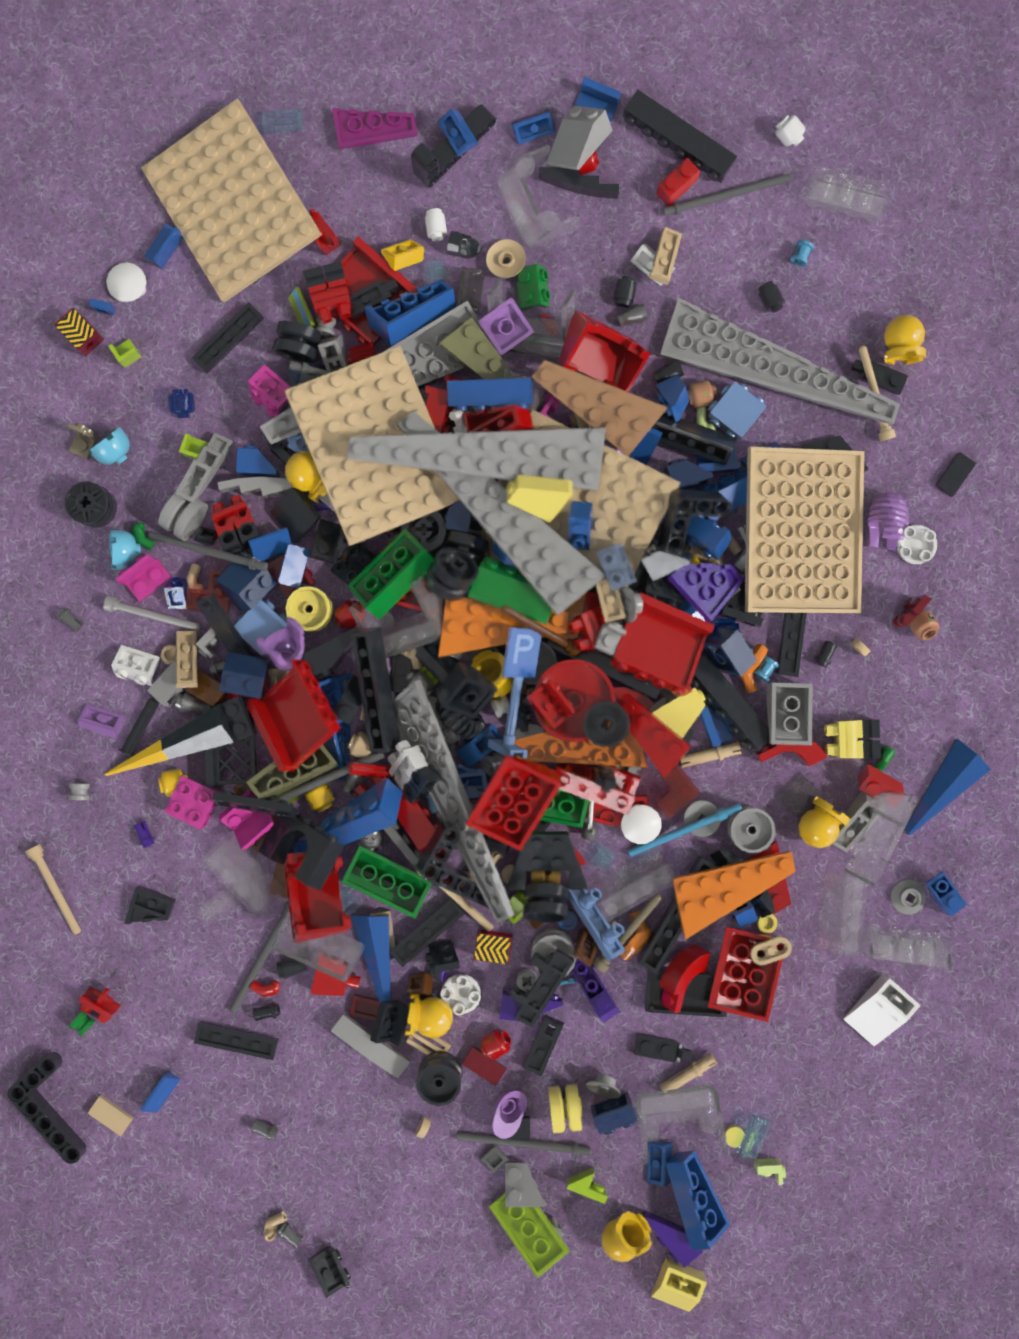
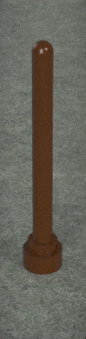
(568, 644)

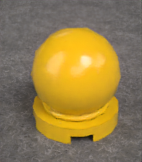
(903, 338)
(304, 476)
(491, 666)
(821, 825)
(429, 1017)
(626, 1237)

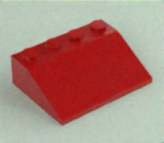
(515, 801)
(739, 982)

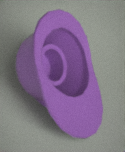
(508, 1114)

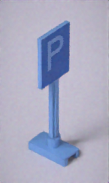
(520, 663)

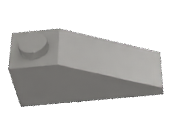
(333, 353)
(860, 814)

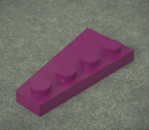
(368, 128)

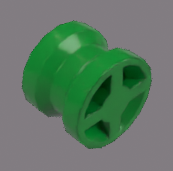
(82, 1023)

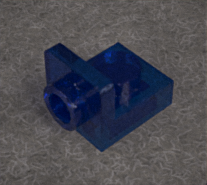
(176, 593)

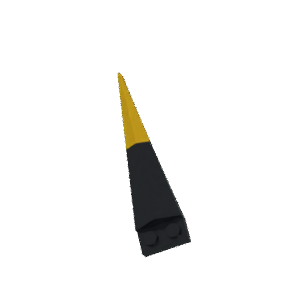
(214, 728)

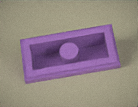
(100, 721)

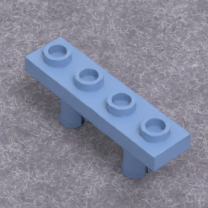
(604, 935)

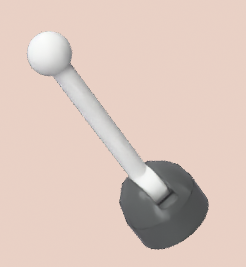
(589, 830)

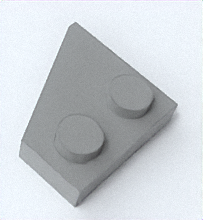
(520, 1187)

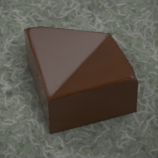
(420, 984)

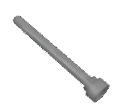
(112, 604)

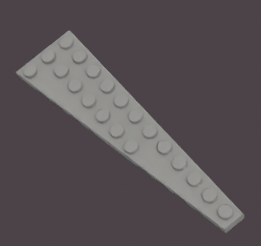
(727, 350)
(422, 354)
(498, 455)
(536, 550)
(420, 727)

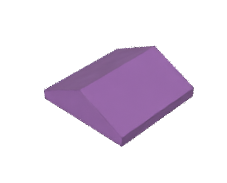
(506, 326)

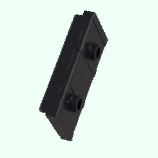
(437, 666)
(694, 1001)

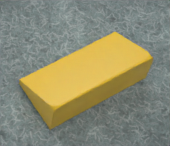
(403, 254)

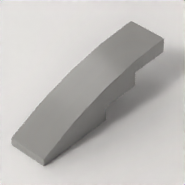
(204, 468)
(268, 486)
(359, 1039)

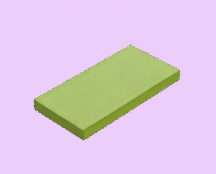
(531, 1234)

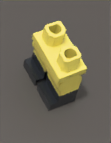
(846, 739)

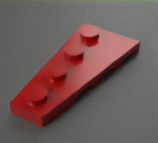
(654, 736)

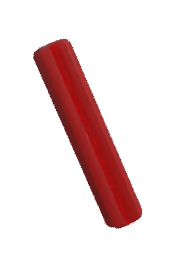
(369, 770)

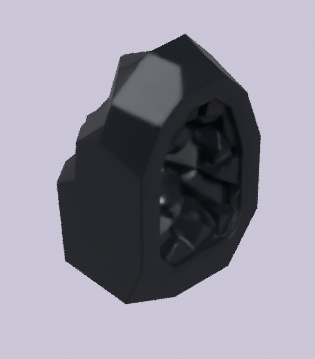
(462, 245)

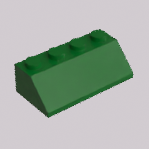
(391, 574)
(505, 585)
(566, 809)
(386, 882)

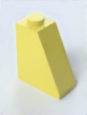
(539, 495)
(682, 711)

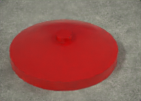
(584, 686)

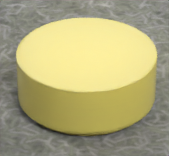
(767, 924)
(734, 1135)

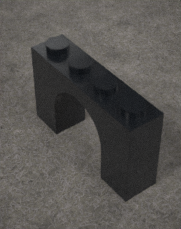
(321, 850)

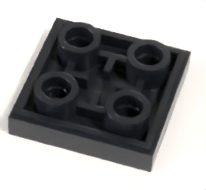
(296, 514)

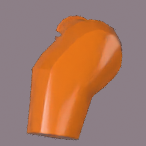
(748, 677)
(637, 940)

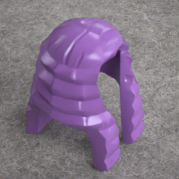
(892, 514)
(284, 645)

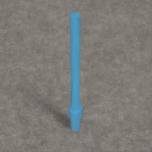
(721, 814)

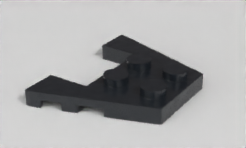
(547, 853)

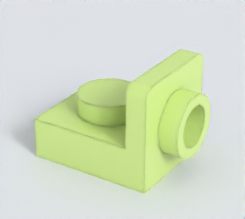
(770, 1166)

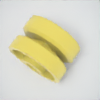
(318, 600)
(565, 1108)

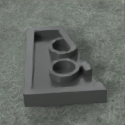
(403, 843)

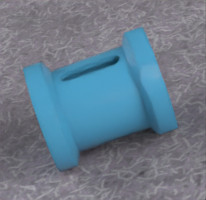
(802, 253)
(766, 668)

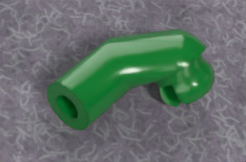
(138, 532)
(887, 755)

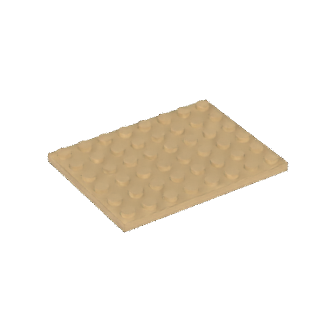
(231, 200)
(367, 402)
(625, 506)
(804, 530)

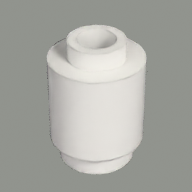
(435, 224)

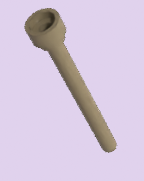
(600, 961)

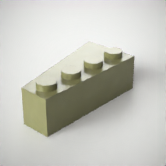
(474, 351)
(272, 782)

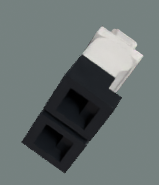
(412, 772)

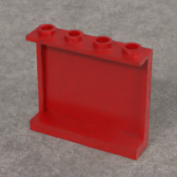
(362, 268)
(662, 646)
(294, 717)

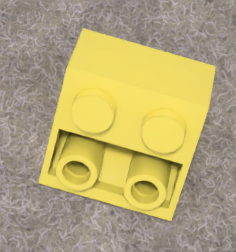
(679, 1285)

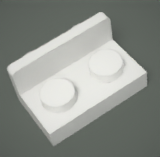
(135, 665)

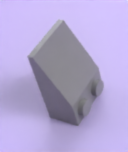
(579, 137)
(789, 713)

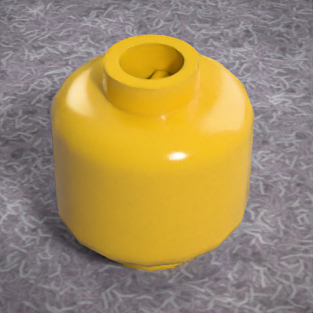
(169, 781)

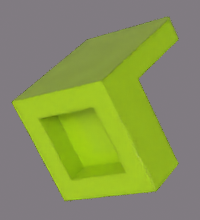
(125, 353)
(191, 446)

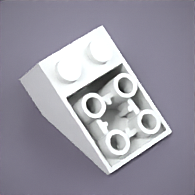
(881, 1010)

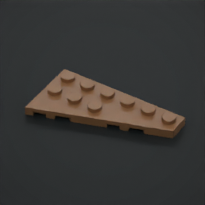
(601, 405)

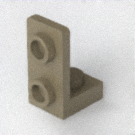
(83, 440)

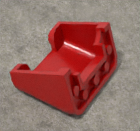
(602, 352)
(314, 911)

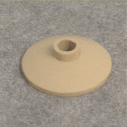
(503, 251)

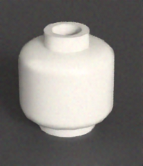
(790, 130)

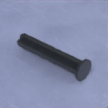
(139, 727)

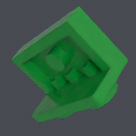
(533, 287)

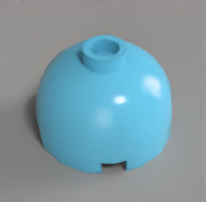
(111, 448)
(122, 549)

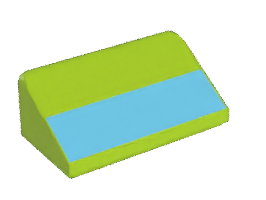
(301, 308)

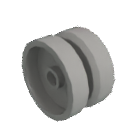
(182, 516)
(755, 841)
(549, 940)

